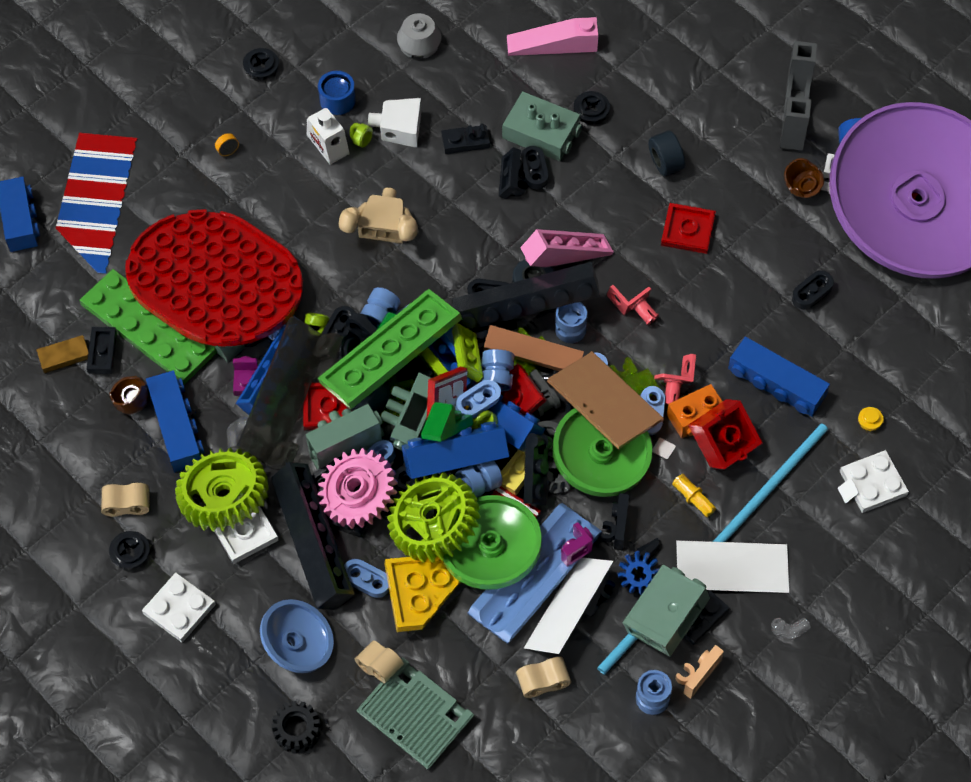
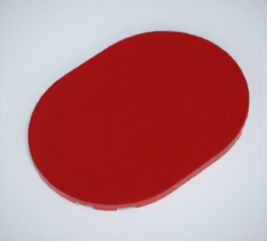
(214, 278)

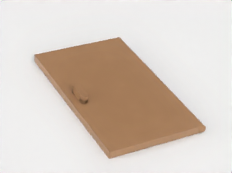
(605, 400)

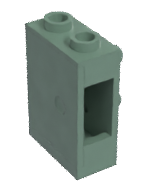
(541, 125)
(412, 414)
(351, 431)
(666, 609)

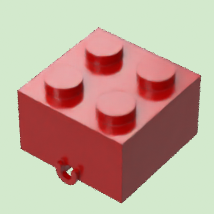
(725, 434)

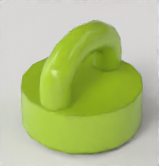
(362, 135)
(316, 320)
(483, 417)

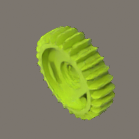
(215, 473)
(437, 533)

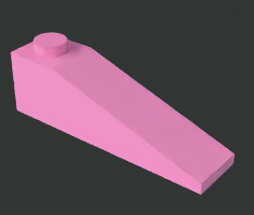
(566, 36)
(556, 248)

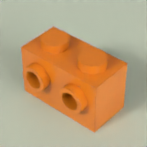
(691, 407)

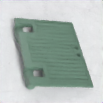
(415, 713)

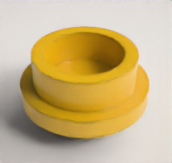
(870, 418)

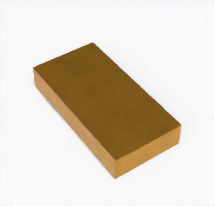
(63, 353)

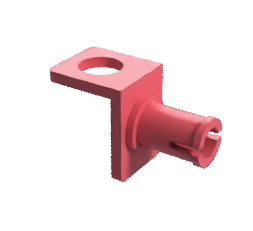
(638, 304)
(674, 382)

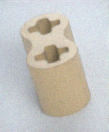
(125, 499)
(379, 661)
(543, 677)

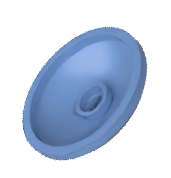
(303, 628)

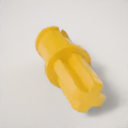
(693, 495)

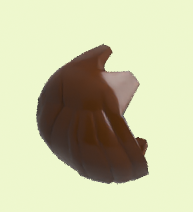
(803, 178)
(130, 395)

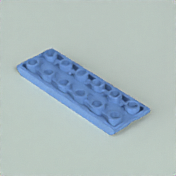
(509, 608)

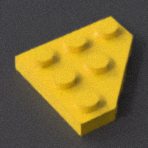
(417, 590)

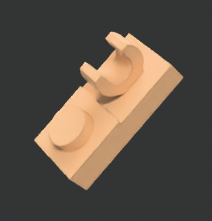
(708, 662)

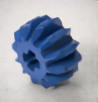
(630, 574)

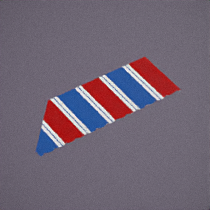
(95, 195)

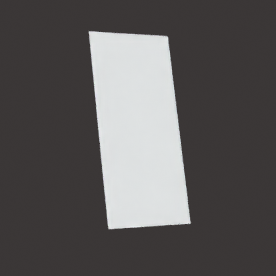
(735, 565)
(568, 605)

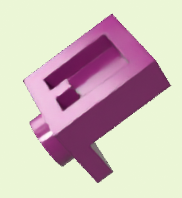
(243, 371)
(579, 547)

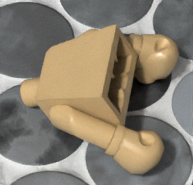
(380, 219)

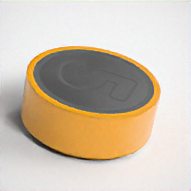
(226, 144)

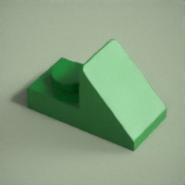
(444, 422)

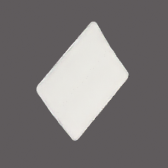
(663, 448)
(848, 490)

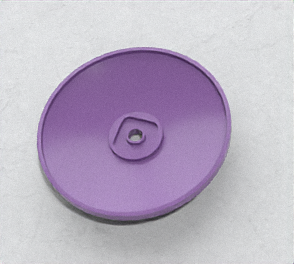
(878, 169)

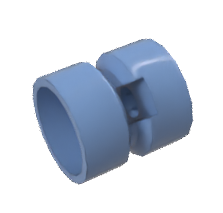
(380, 303)
(571, 322)
(497, 367)
(481, 477)
(653, 692)

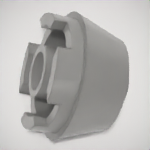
(419, 36)

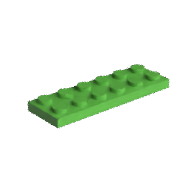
(116, 307)
(389, 348)

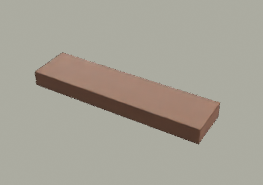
(532, 349)

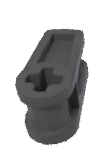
(550, 395)

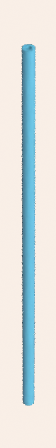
(731, 528)

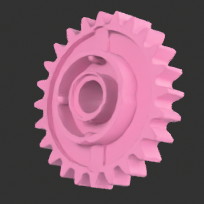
(376, 487)

